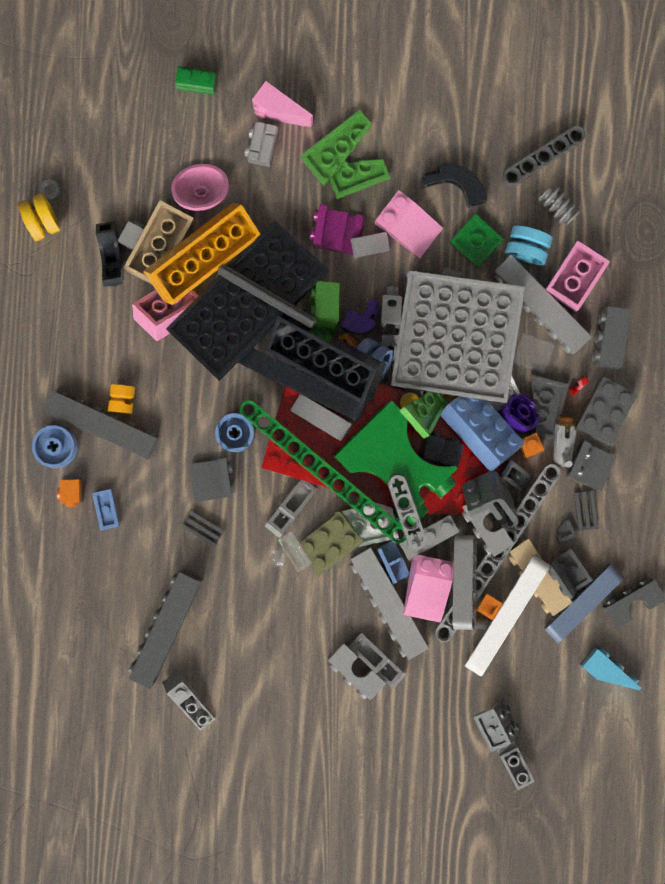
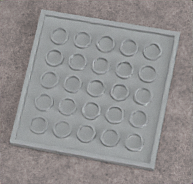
(458, 336)

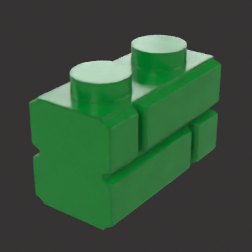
(196, 80)

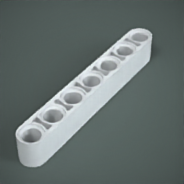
(507, 615)

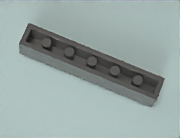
(100, 424)

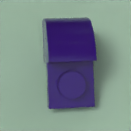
(361, 324)

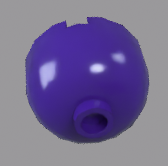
(520, 413)

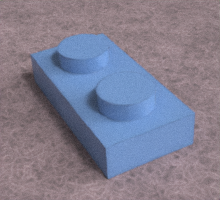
(106, 509)

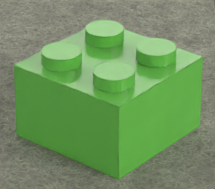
(325, 305)

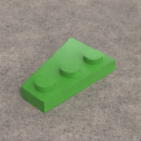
(358, 176)
(425, 412)

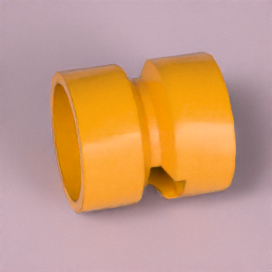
(121, 399)

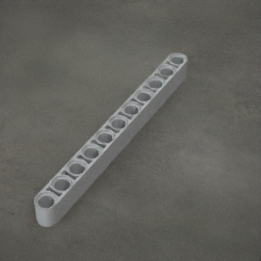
(516, 531)

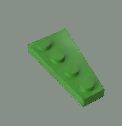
(334, 148)

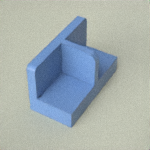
(393, 561)

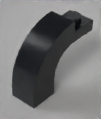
(462, 178)
(110, 254)

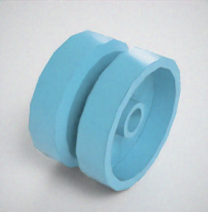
(529, 245)

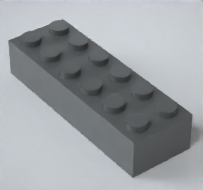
(166, 628)

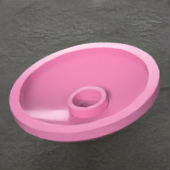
(200, 187)

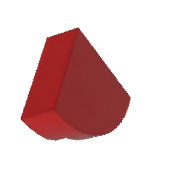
(578, 385)

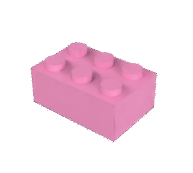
(576, 276)

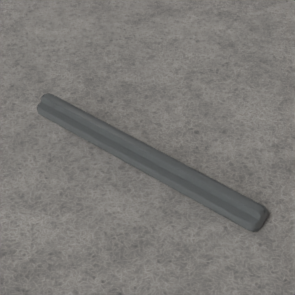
(267, 296)

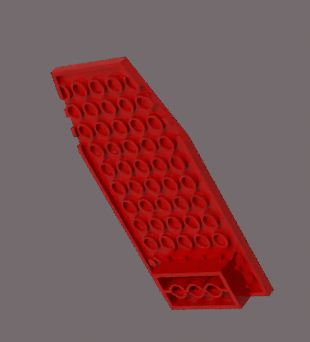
(369, 484)

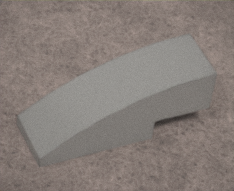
(320, 417)
(290, 508)
(377, 660)

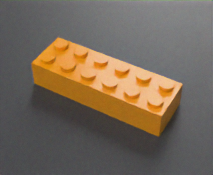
(202, 253)

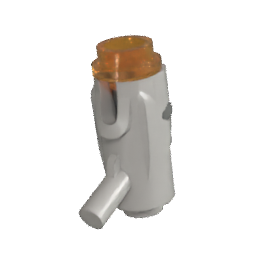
(564, 441)

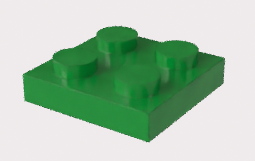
(476, 240)

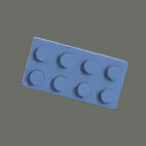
(482, 430)

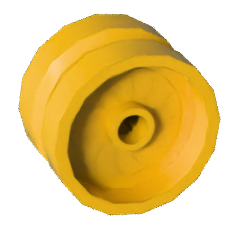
(37, 217)

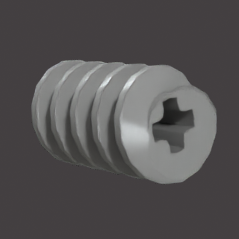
(559, 205)

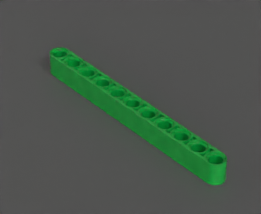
(318, 462)

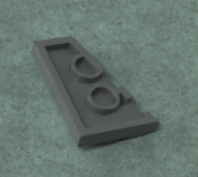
(549, 399)

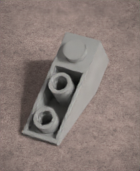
(187, 700)

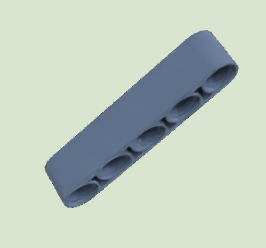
(584, 603)

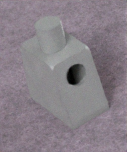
(391, 311)

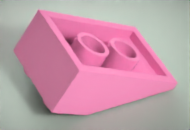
(278, 107)
(408, 224)
(156, 315)
(428, 587)

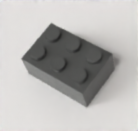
(611, 338)
(605, 411)

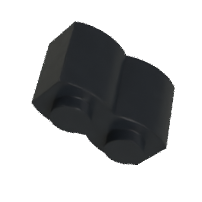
(441, 450)

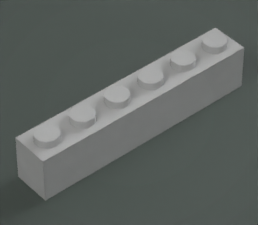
(543, 306)
(389, 604)

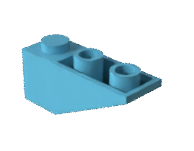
(603, 669)

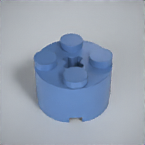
(229, 442)

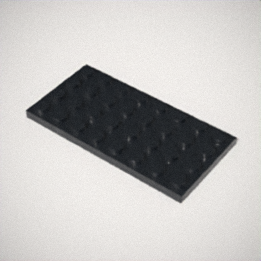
(230, 320)

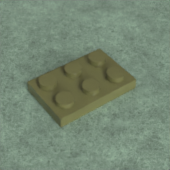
(331, 543)

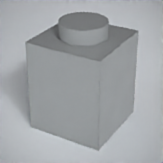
(131, 235)

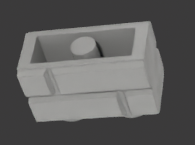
(262, 144)

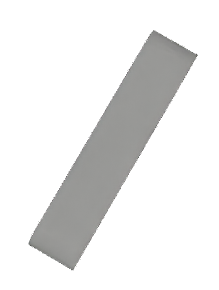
(464, 582)

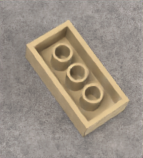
(162, 233)

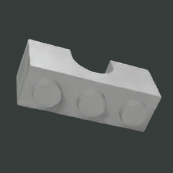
(434, 535)
(494, 541)
(367, 684)

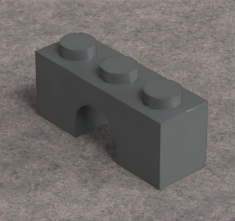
(618, 609)

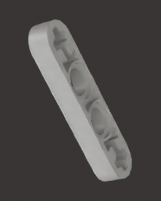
(409, 511)

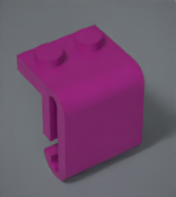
(335, 230)

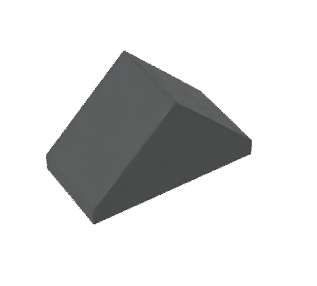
(515, 476)

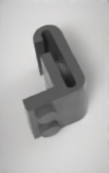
(491, 493)

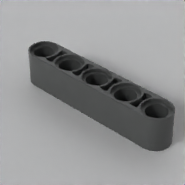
(550, 150)

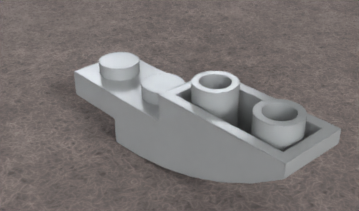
(515, 766)

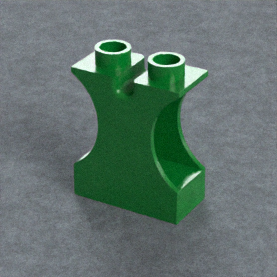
(385, 451)

